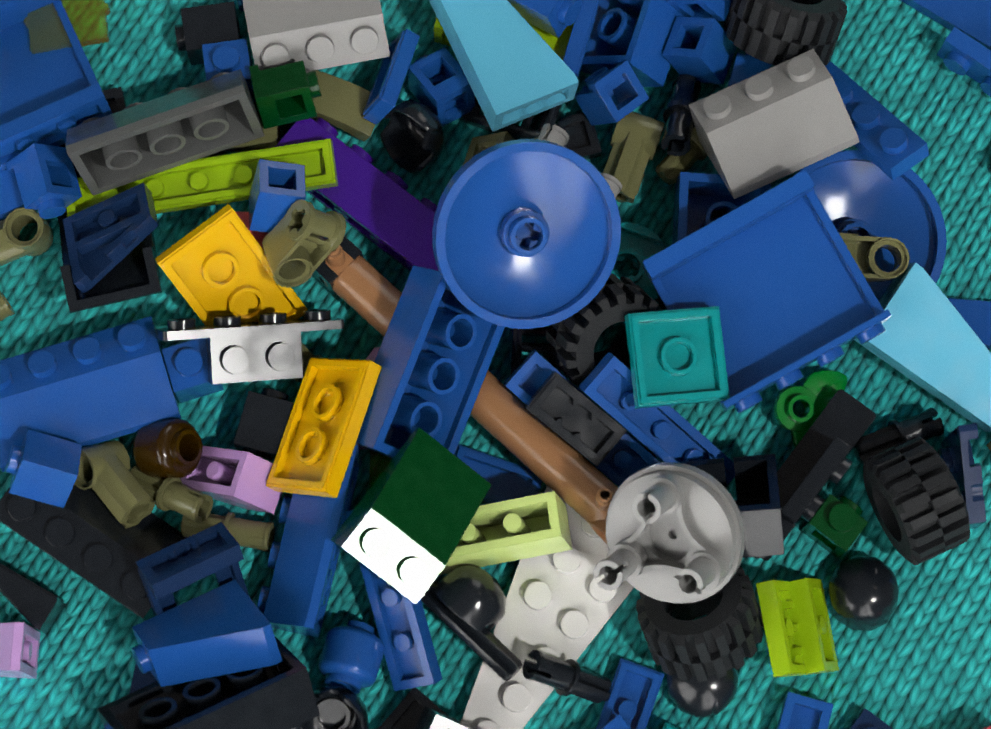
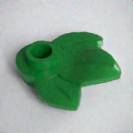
(814, 395)

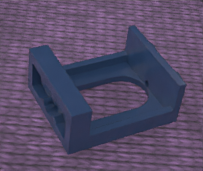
(188, 562)

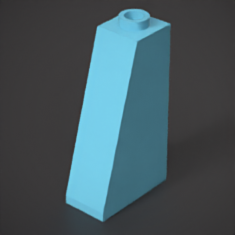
(504, 60)
(934, 346)

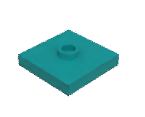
(676, 357)

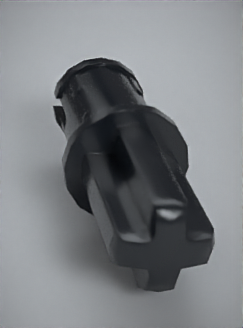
(898, 432)
(567, 677)

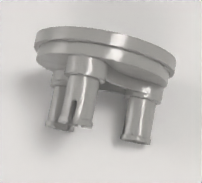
(672, 534)

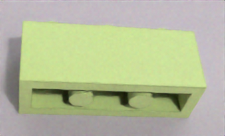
(513, 532)

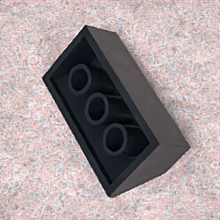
(92, 542)
(248, 699)

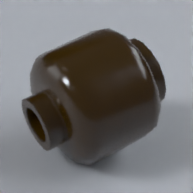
(167, 448)

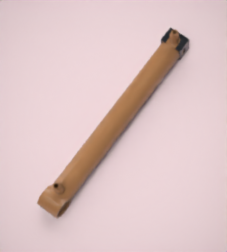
(496, 406)

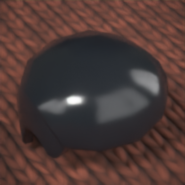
(413, 135)
(863, 592)
(473, 596)
(704, 697)
(338, 710)

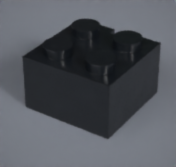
(756, 500)

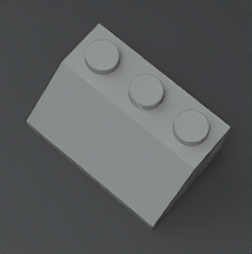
(315, 31)
(773, 123)

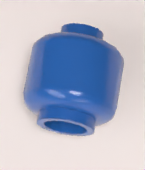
(351, 656)

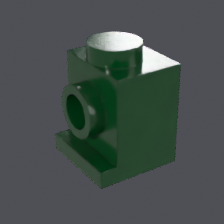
(285, 93)
(836, 525)

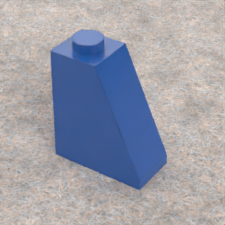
(206, 638)

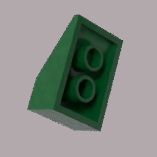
(413, 516)

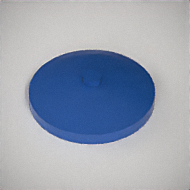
(873, 205)
(526, 233)

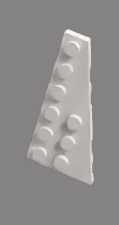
(548, 609)

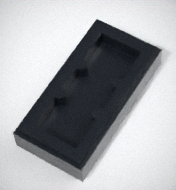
(575, 418)

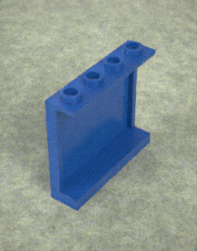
(42, 90)
(779, 284)

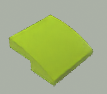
(797, 627)

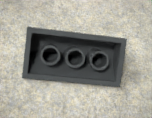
(164, 132)

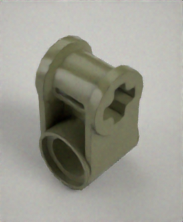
(298, 242)
(864, 249)

